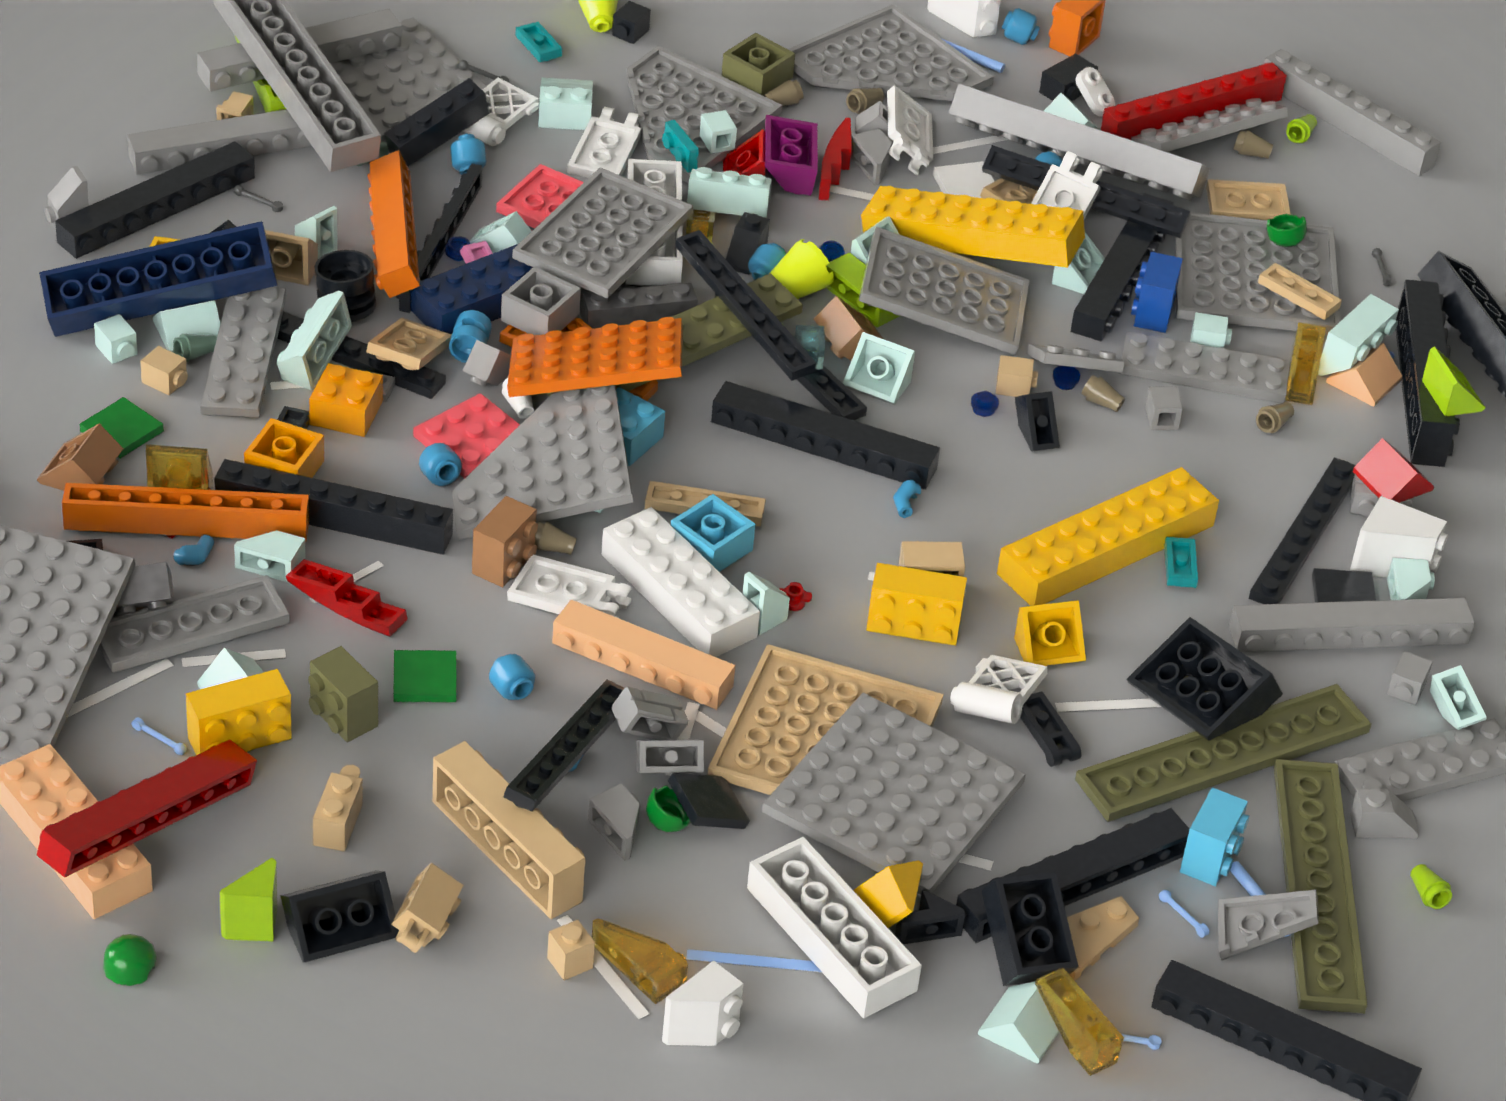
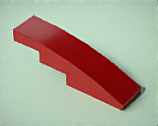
(836, 158)
(340, 594)

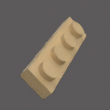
(680, 498)

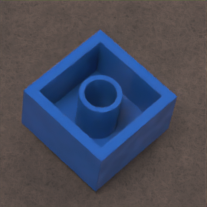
(1156, 291)

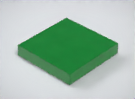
(126, 424)
(424, 676)

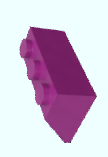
(792, 153)

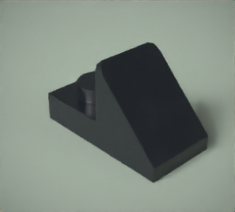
(933, 921)

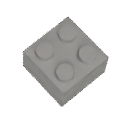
(540, 303)

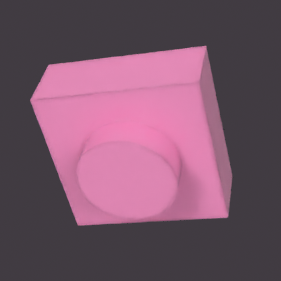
(475, 251)

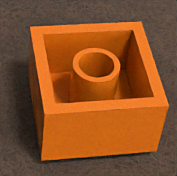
(1075, 25)

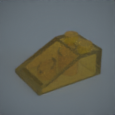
(178, 467)

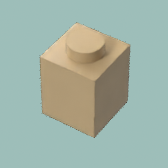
(163, 370)
(1015, 376)
(570, 949)

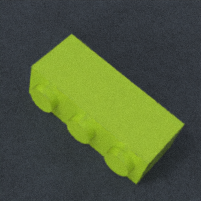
(847, 285)

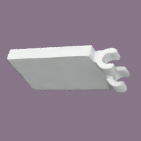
(909, 129)
(605, 145)
(962, 179)
(1068, 188)
(552, 584)

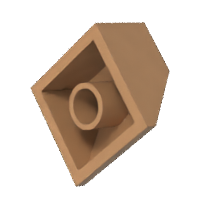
(844, 327)
(82, 459)

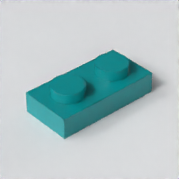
(538, 41)
(680, 145)
(1181, 562)

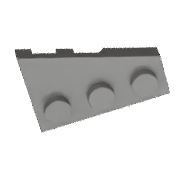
(1076, 358)
(1263, 918)

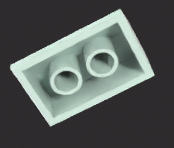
(729, 192)
(1357, 335)
(315, 341)

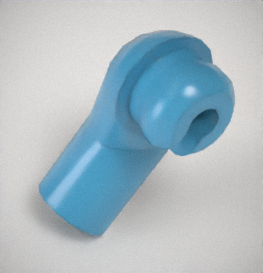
(904, 493)
(194, 553)

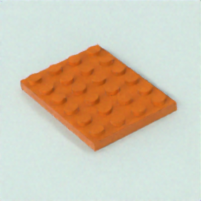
(596, 357)

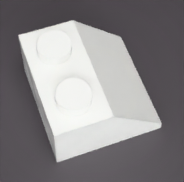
(703, 1008)

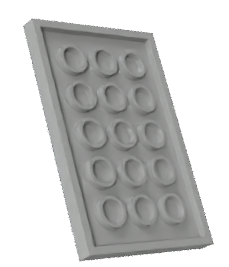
(603, 232)
(944, 290)

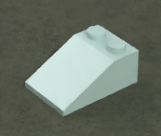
(565, 103)

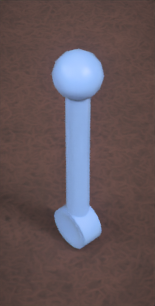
(138, 724)
(1201, 929)
(1152, 1042)

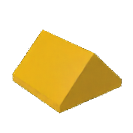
(1050, 633)
(892, 891)

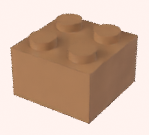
(504, 541)

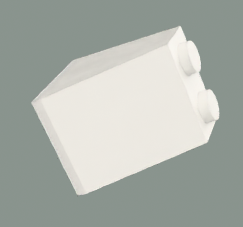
(972, 17)
(1397, 533)

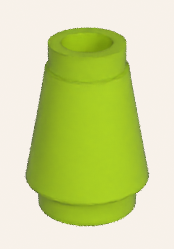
(1301, 128)
(1432, 888)

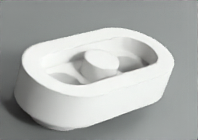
(1094, 90)

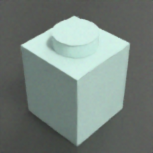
(718, 131)
(1210, 330)
(115, 338)

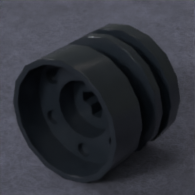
(349, 273)

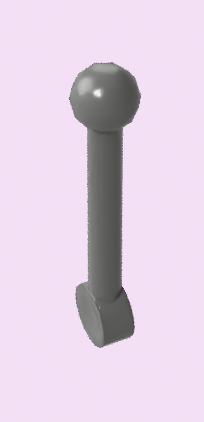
(463, 65)
(277, 206)
(1377, 253)

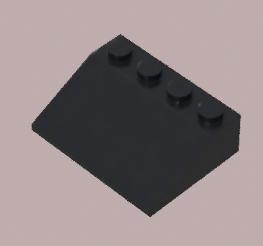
(1205, 681)

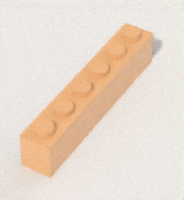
(643, 654)

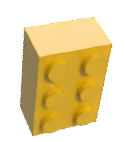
(916, 604)
(245, 710)

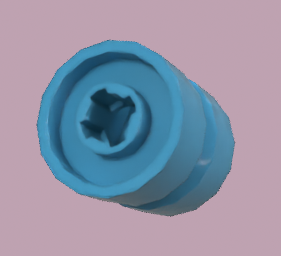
(469, 327)

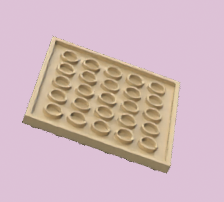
(792, 706)

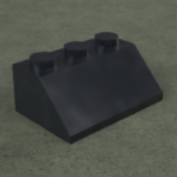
(340, 915)

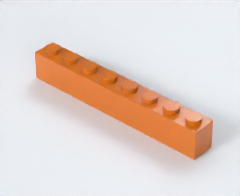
(393, 225)
(182, 511)

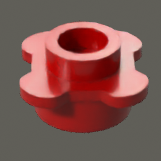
(797, 596)

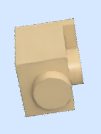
(236, 106)

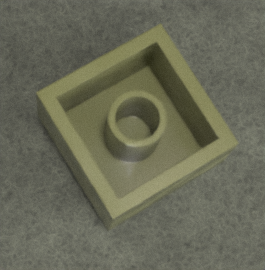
(758, 64)
(343, 694)

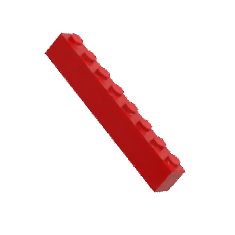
(1194, 100)
(145, 808)

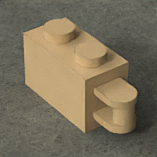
(338, 809)
(427, 907)

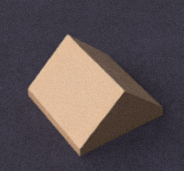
(1369, 379)

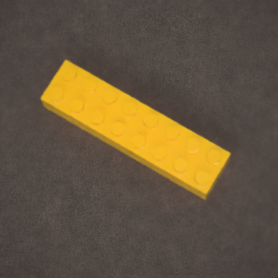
(980, 225)
(1106, 537)

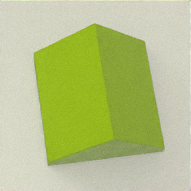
(1449, 386)
(251, 905)

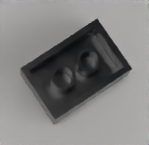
(1029, 927)

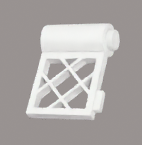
(491, 127)
(996, 700)

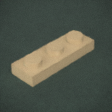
(1300, 291)

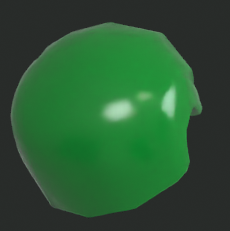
(1286, 230)
(666, 811)
(129, 959)

